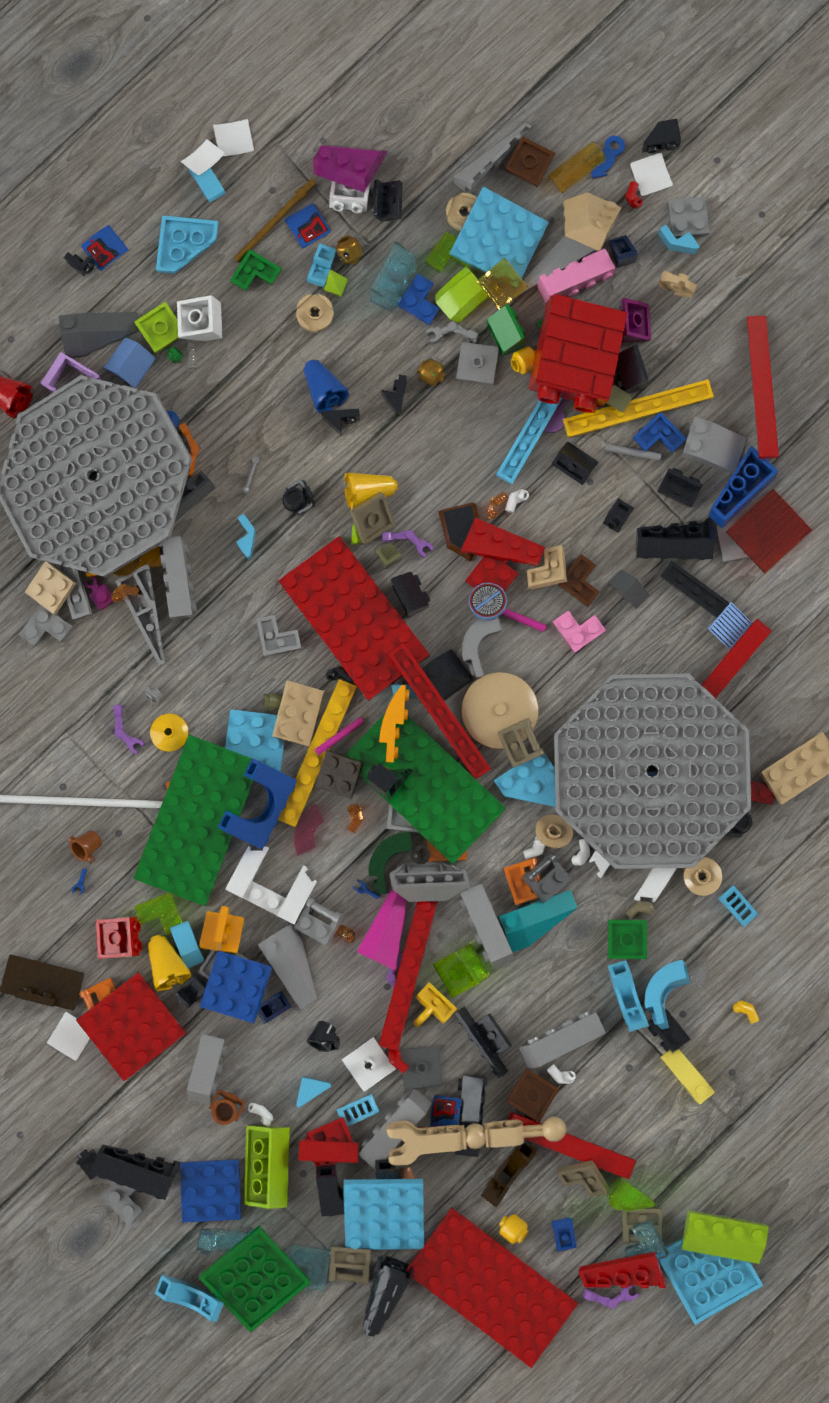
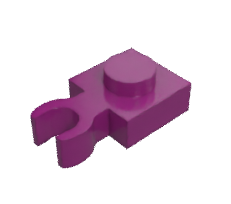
(101, 595)

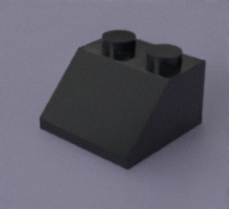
(631, 370)
(409, 593)

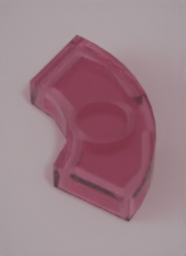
(306, 828)

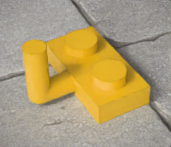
(435, 1004)

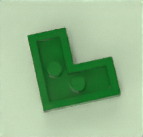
(254, 266)

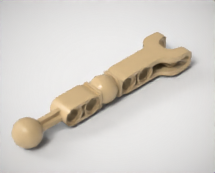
(456, 1137)

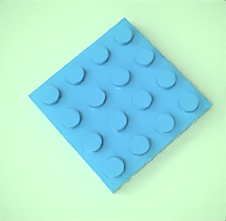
(496, 231)
(384, 1214)
(707, 1281)

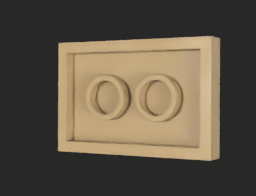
(297, 713)

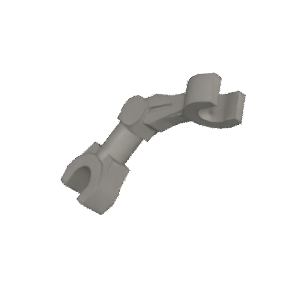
(470, 335)

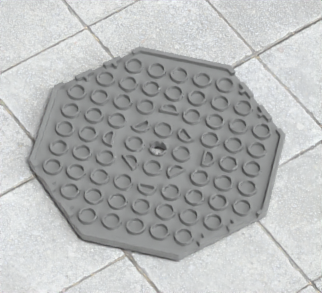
(137, 483)
(699, 779)

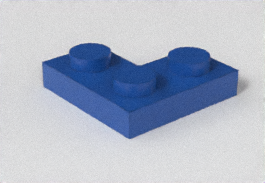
(415, 303)
(659, 429)

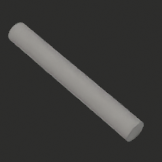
(632, 452)

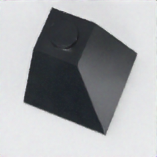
(447, 674)

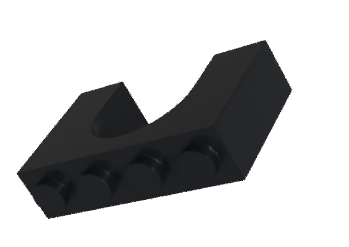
(330, 1192)

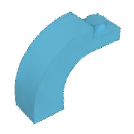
(660, 986)
(627, 996)
(190, 1296)

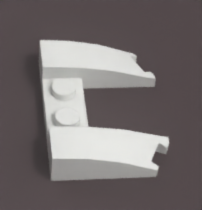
(652, 885)
(244, 887)

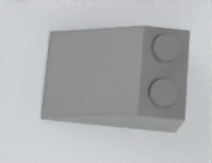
(713, 445)

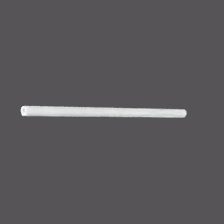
(80, 801)

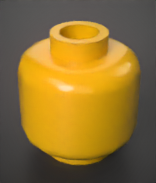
(523, 360)
(513, 1228)

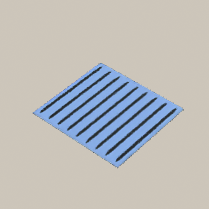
(730, 625)

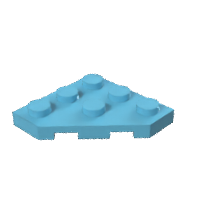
(183, 241)
(530, 782)

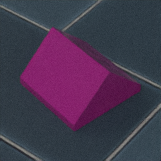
(637, 322)

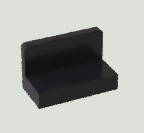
(574, 463)

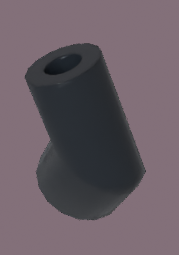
(338, 673)

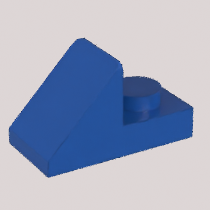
(564, 1234)

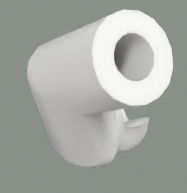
(515, 498)

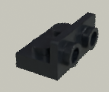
(672, 1037)

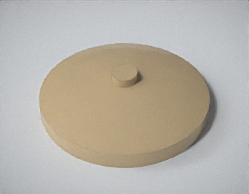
(495, 704)

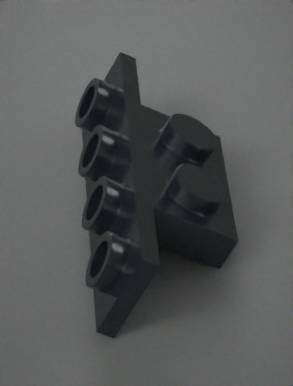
(487, 1037)

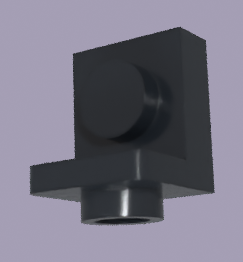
(79, 265)
(618, 515)
(86, 1162)

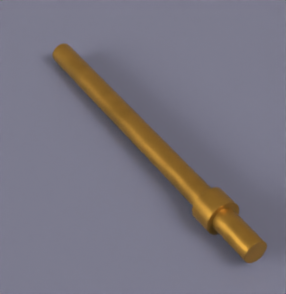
(300, 194)

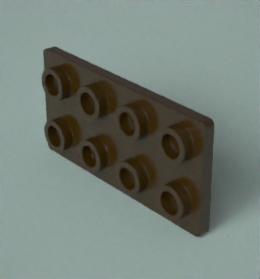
(41, 982)

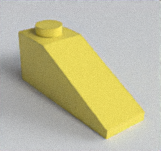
(688, 1076)

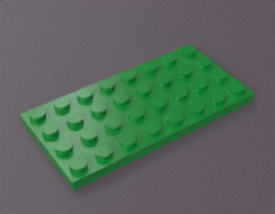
(438, 794)
(185, 842)

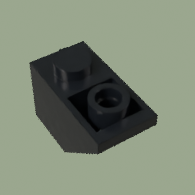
(663, 136)

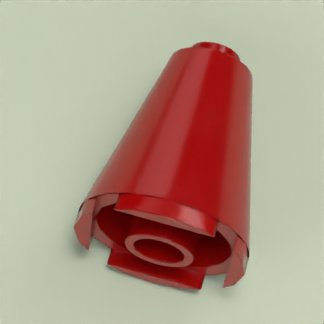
(14, 396)

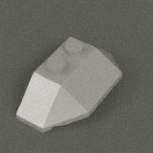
(428, 881)

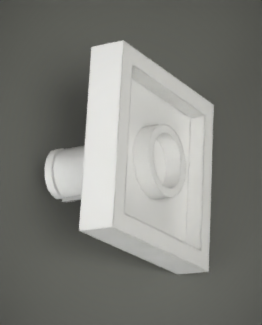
(368, 1064)

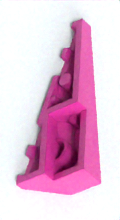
(385, 932)

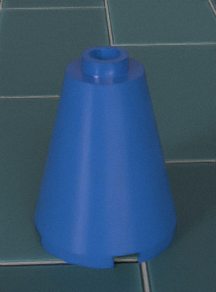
(324, 387)

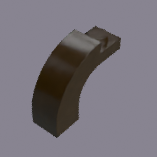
(507, 1172)

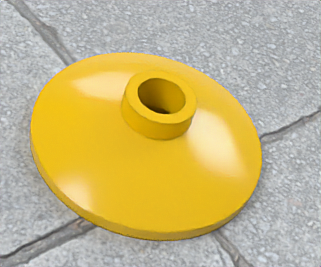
(169, 742)

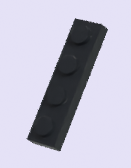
(694, 589)

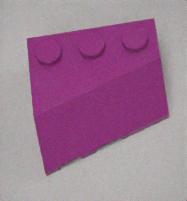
(348, 165)

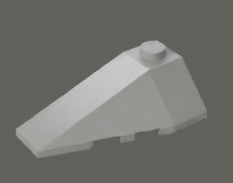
(288, 959)

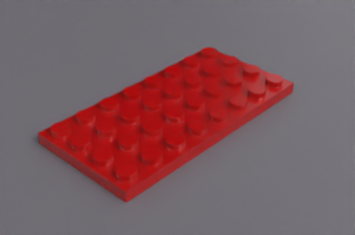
(351, 616)
(491, 1287)

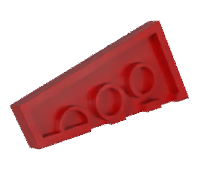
(495, 542)
(629, 1271)

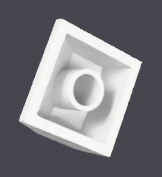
(199, 319)

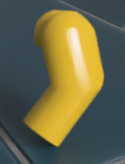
(746, 1008)

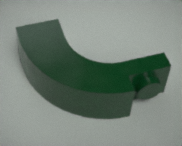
(384, 851)

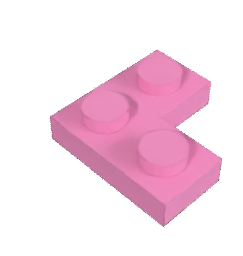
(577, 635)

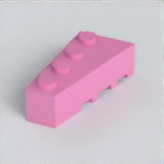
(577, 276)

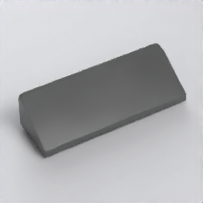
(194, 491)

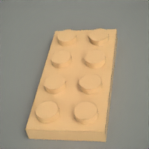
(798, 769)

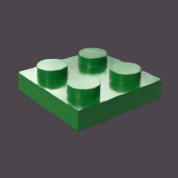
(627, 939)

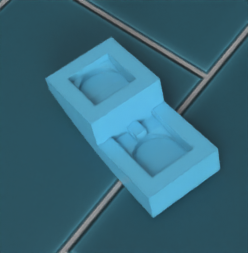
(321, 265)

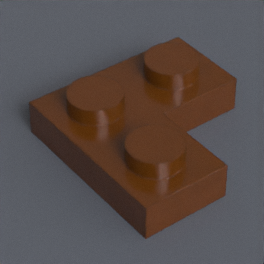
(576, 583)

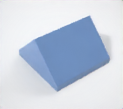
(130, 362)

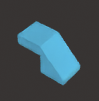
(208, 184)
(684, 244)
(247, 542)
(187, 944)

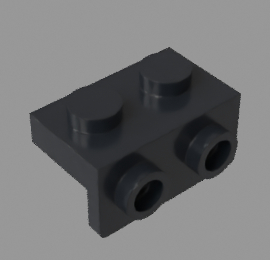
(387, 200)
(679, 487)

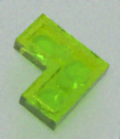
(440, 254)
(160, 907)

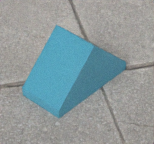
(310, 1089)

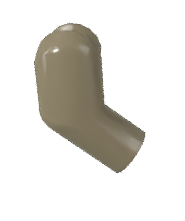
(640, 906)

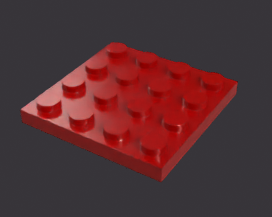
(131, 1026)

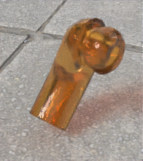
(494, 503)
(122, 591)
(356, 817)
(346, 933)

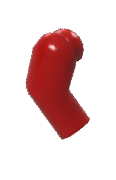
(631, 196)
(396, 1060)

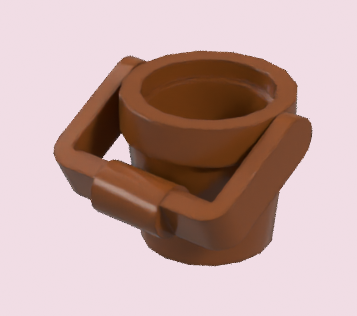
(85, 846)
(224, 1110)

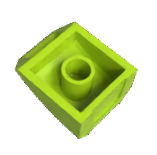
(461, 296)

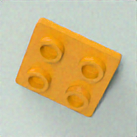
(222, 931)

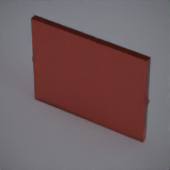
(768, 531)

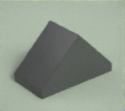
(629, 588)

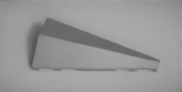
(492, 158)
(560, 256)
(144, 609)

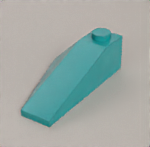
(531, 922)

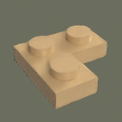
(553, 571)

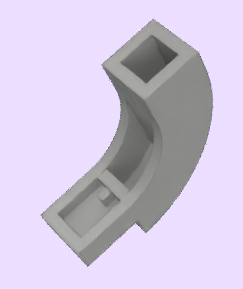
(475, 634)

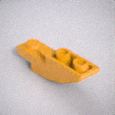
(394, 715)

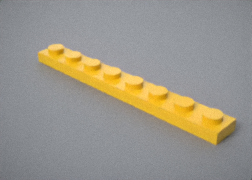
(639, 408)
(312, 762)

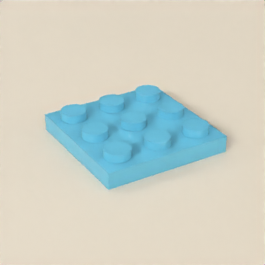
(252, 736)

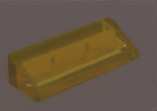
(577, 167)

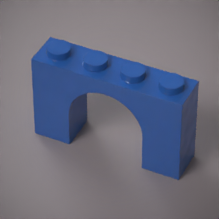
(278, 788)

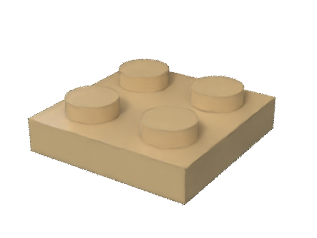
(50, 587)

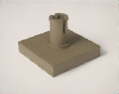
(372, 518)

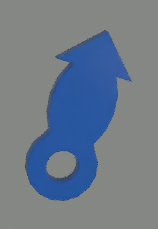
(610, 155)

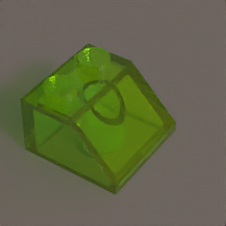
(461, 970)
(628, 1197)

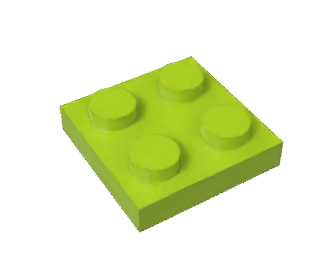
(159, 327)

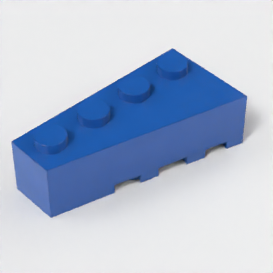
(744, 486)

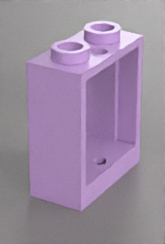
(59, 366)

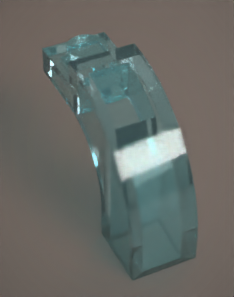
(218, 1239)

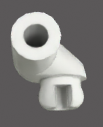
(536, 850)
(583, 854)
(561, 1077)
(262, 1111)

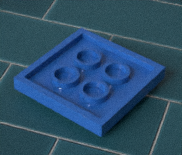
(236, 987)
(210, 1190)

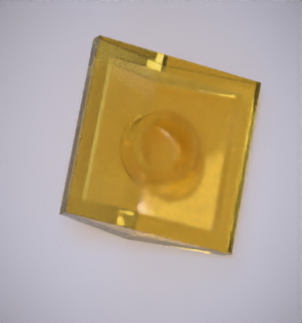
(502, 283)

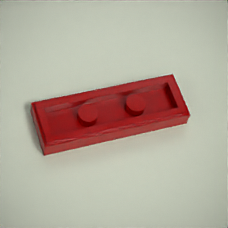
(328, 1151)

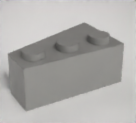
(206, 1069)

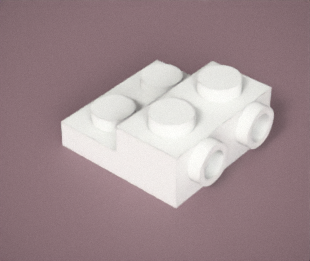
(348, 198)

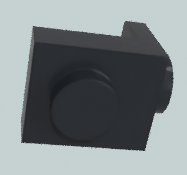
(191, 991)

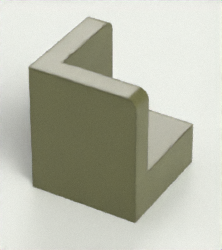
(619, 399)
(388, 555)

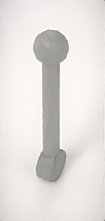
(255, 460)

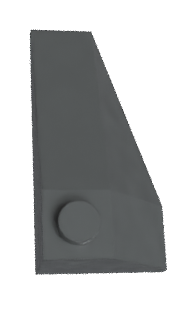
(89, 331)

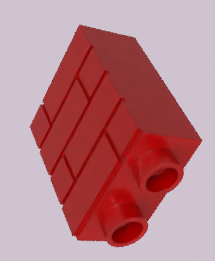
(577, 353)

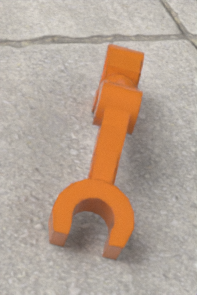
(192, 444)

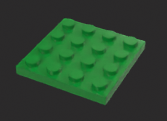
(254, 1278)

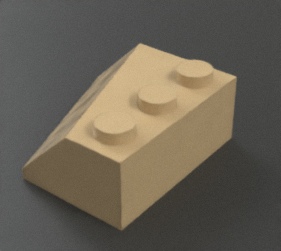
(589, 219)

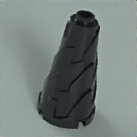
(385, 1292)

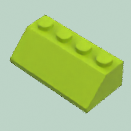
(266, 1166)
(724, 1236)

